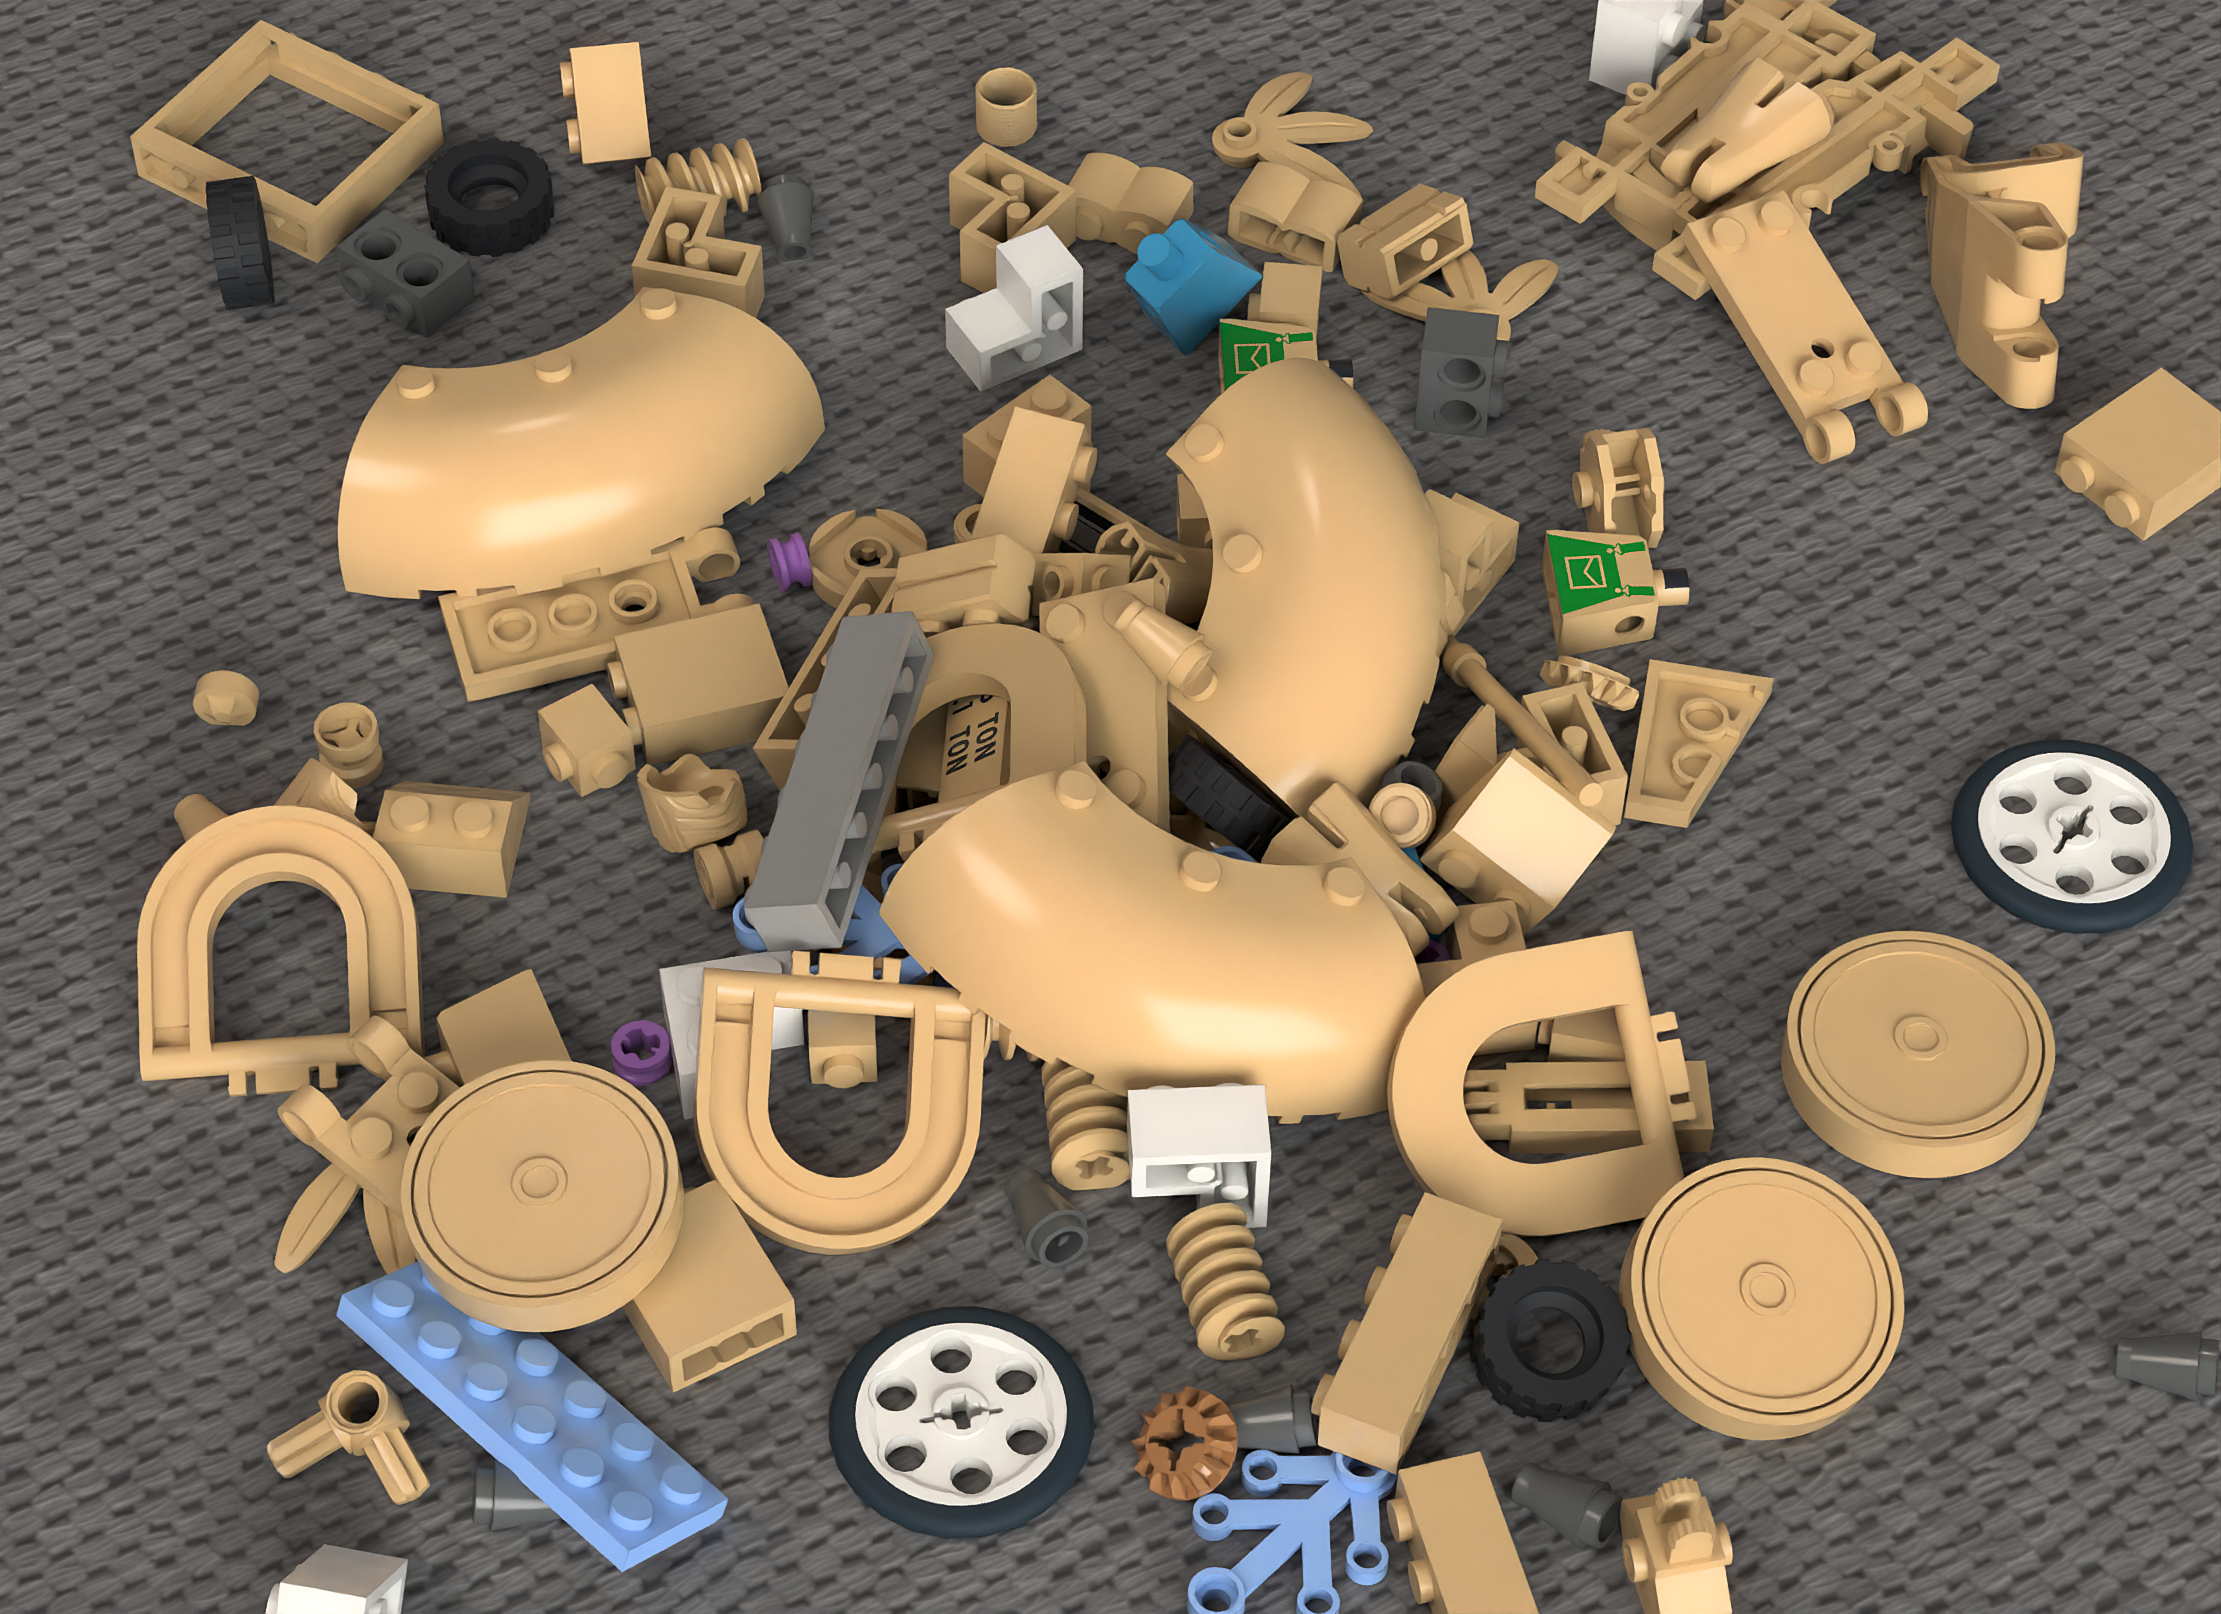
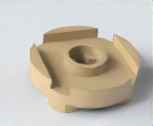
(847, 538)

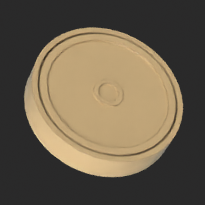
(1917, 1054)
(542, 1195)
(1761, 1298)

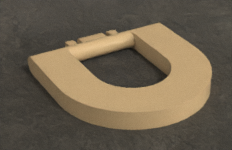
(1045, 713)
(180, 929)
(1520, 990)
(733, 1094)

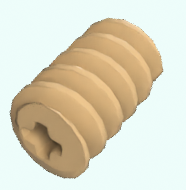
(722, 176)
(1085, 1129)
(1224, 1283)

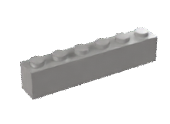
(839, 783)

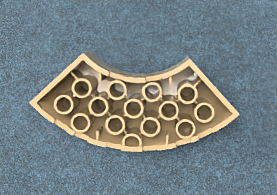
(572, 452)
(1317, 586)
(1156, 953)

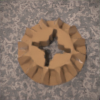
(1198, 1467)

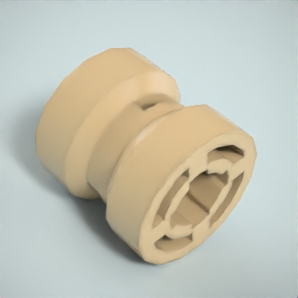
(349, 743)
(728, 869)

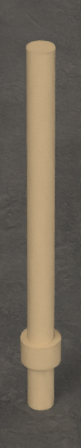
(1469, 670)

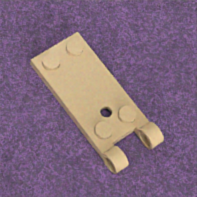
(1785, 302)
(569, 631)
(1121, 694)
(376, 1137)

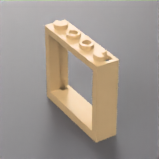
(169, 160)

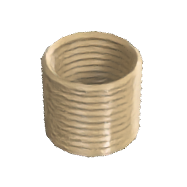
(1006, 107)

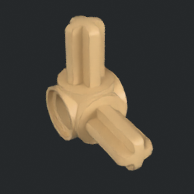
(379, 1438)

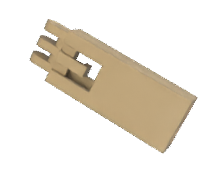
(1601, 1105)

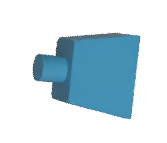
(1188, 282)

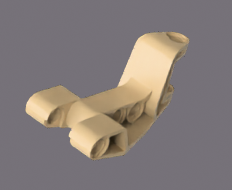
(1993, 256)

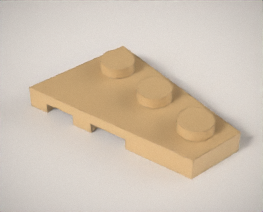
(1687, 736)

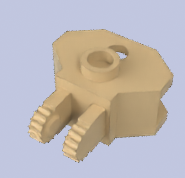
(1621, 483)
(1676, 1551)

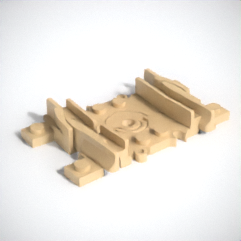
(1874, 109)

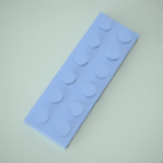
(538, 1418)

